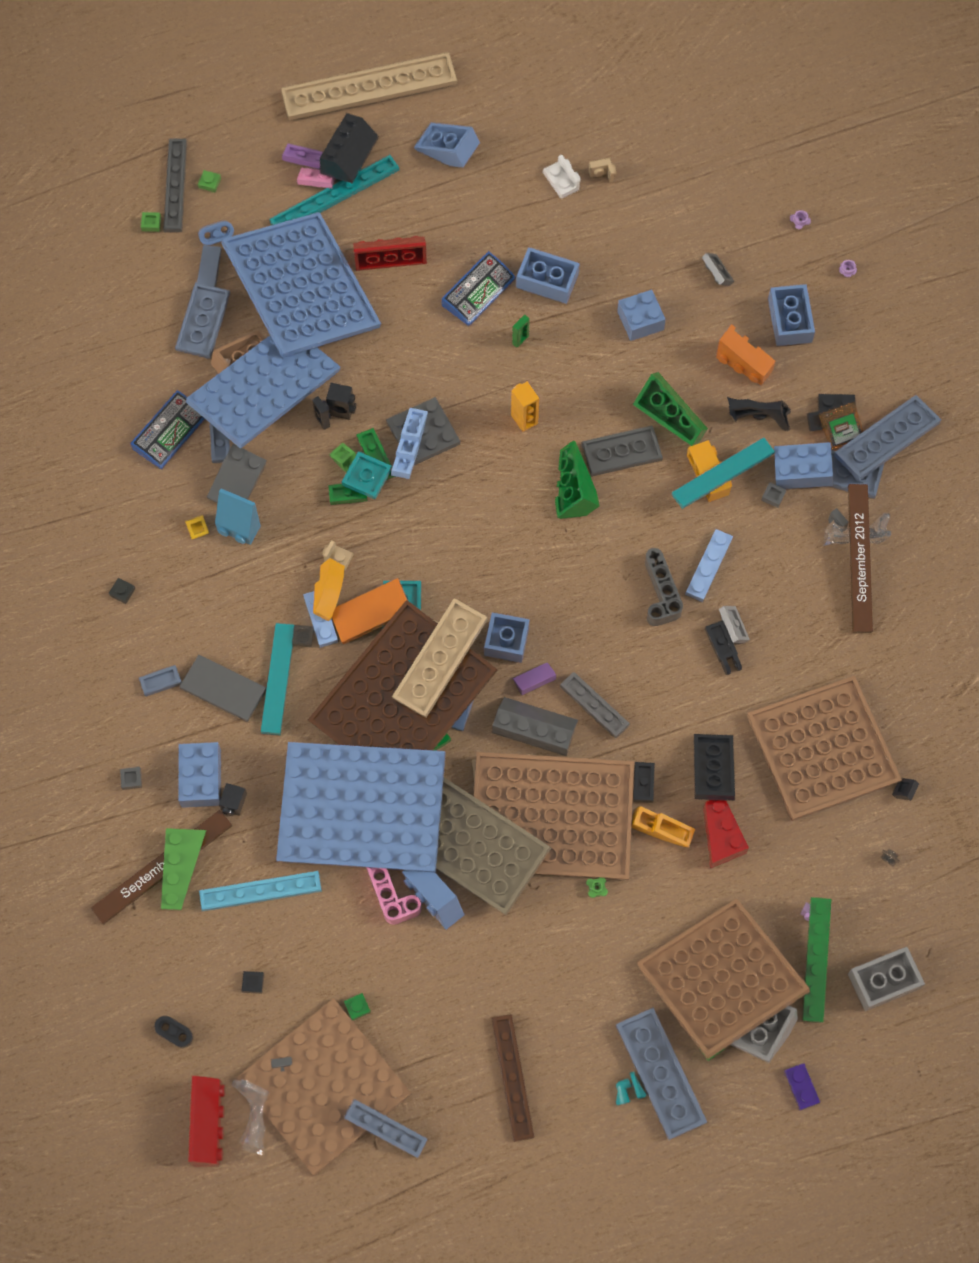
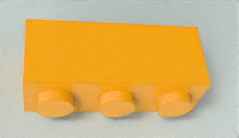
(524, 406)
(703, 458)

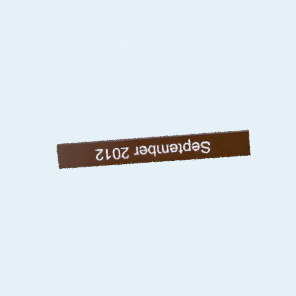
(860, 558)
(152, 873)

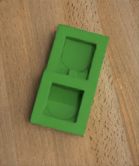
(343, 456)

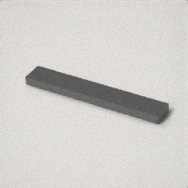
(175, 185)

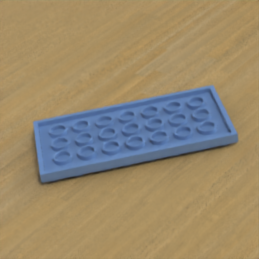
(260, 389)

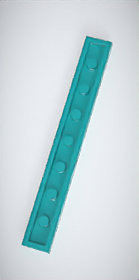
(339, 191)

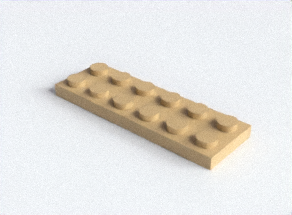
(440, 657)

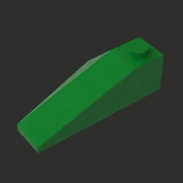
(576, 489)

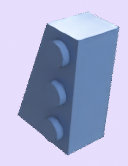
(436, 895)

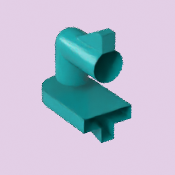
(622, 1095)

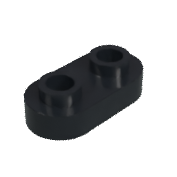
(174, 1032)

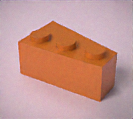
(744, 357)

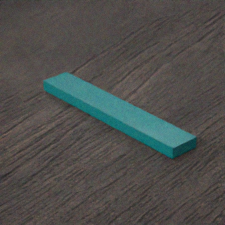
(723, 473)
(277, 679)

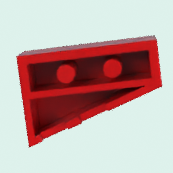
(723, 833)

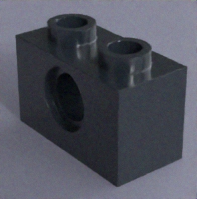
(341, 401)

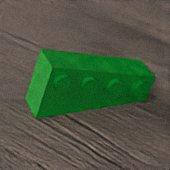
(669, 409)

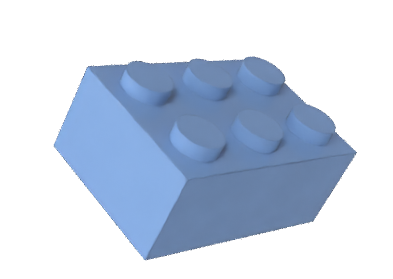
(547, 275)
(791, 315)
(803, 465)
(199, 774)

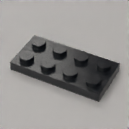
(714, 767)

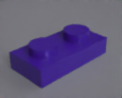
(802, 1086)

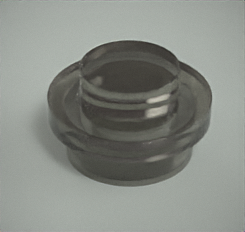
(890, 857)

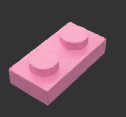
(312, 177)

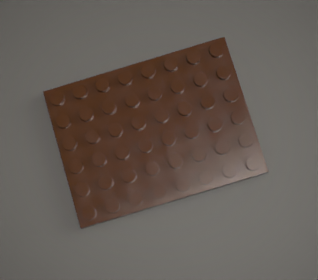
(362, 705)

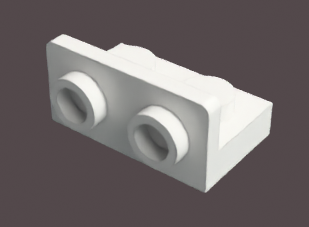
(562, 177)

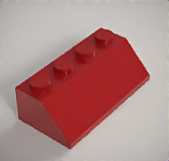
(390, 253)
(206, 1121)

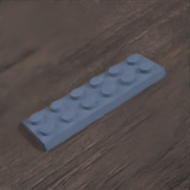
(887, 437)
(661, 1074)

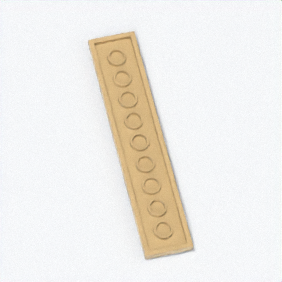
(368, 86)

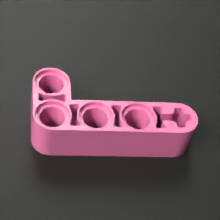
(393, 902)

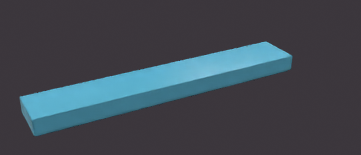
(260, 891)

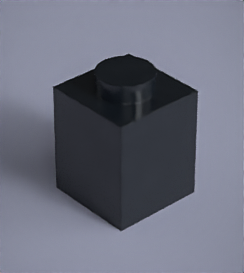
(232, 799)

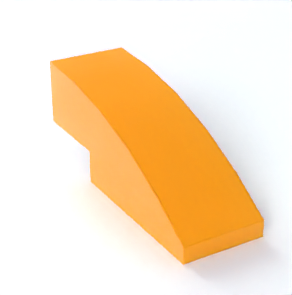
(328, 588)
(661, 827)

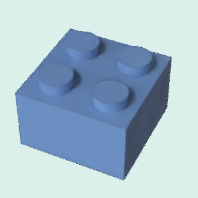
(641, 315)
(506, 637)

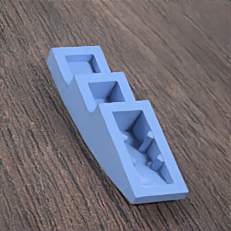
(409, 443)

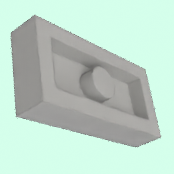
(734, 624)

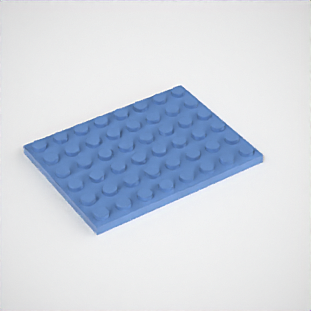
(301, 284)
(361, 806)

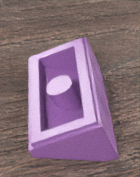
(534, 678)

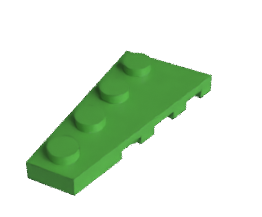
(180, 858)

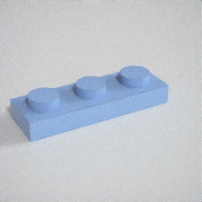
(323, 629)

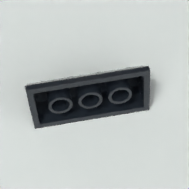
(348, 149)

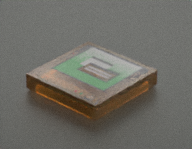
(841, 424)

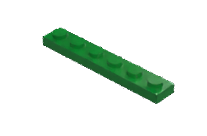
(817, 959)

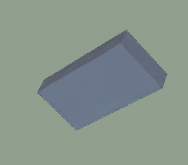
(160, 680)

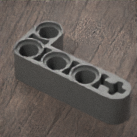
(660, 585)

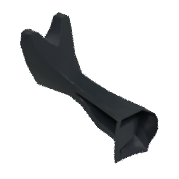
(745, 407)

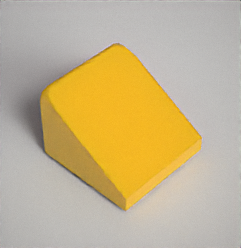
(197, 527)

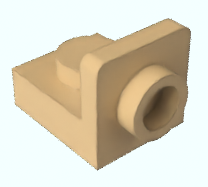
(602, 167)
(337, 554)

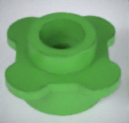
(593, 892)

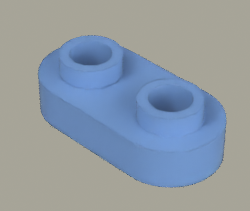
(215, 232)

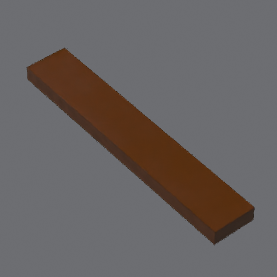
(512, 1078)

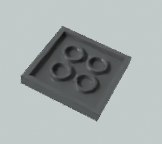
(437, 433)

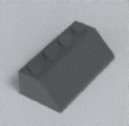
(534, 726)

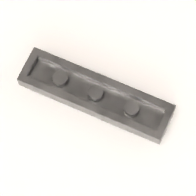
(594, 705)

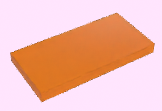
(368, 611)

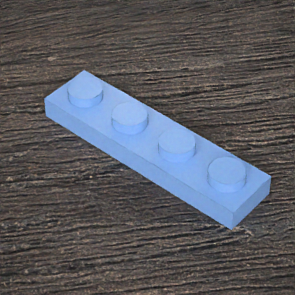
(709, 565)

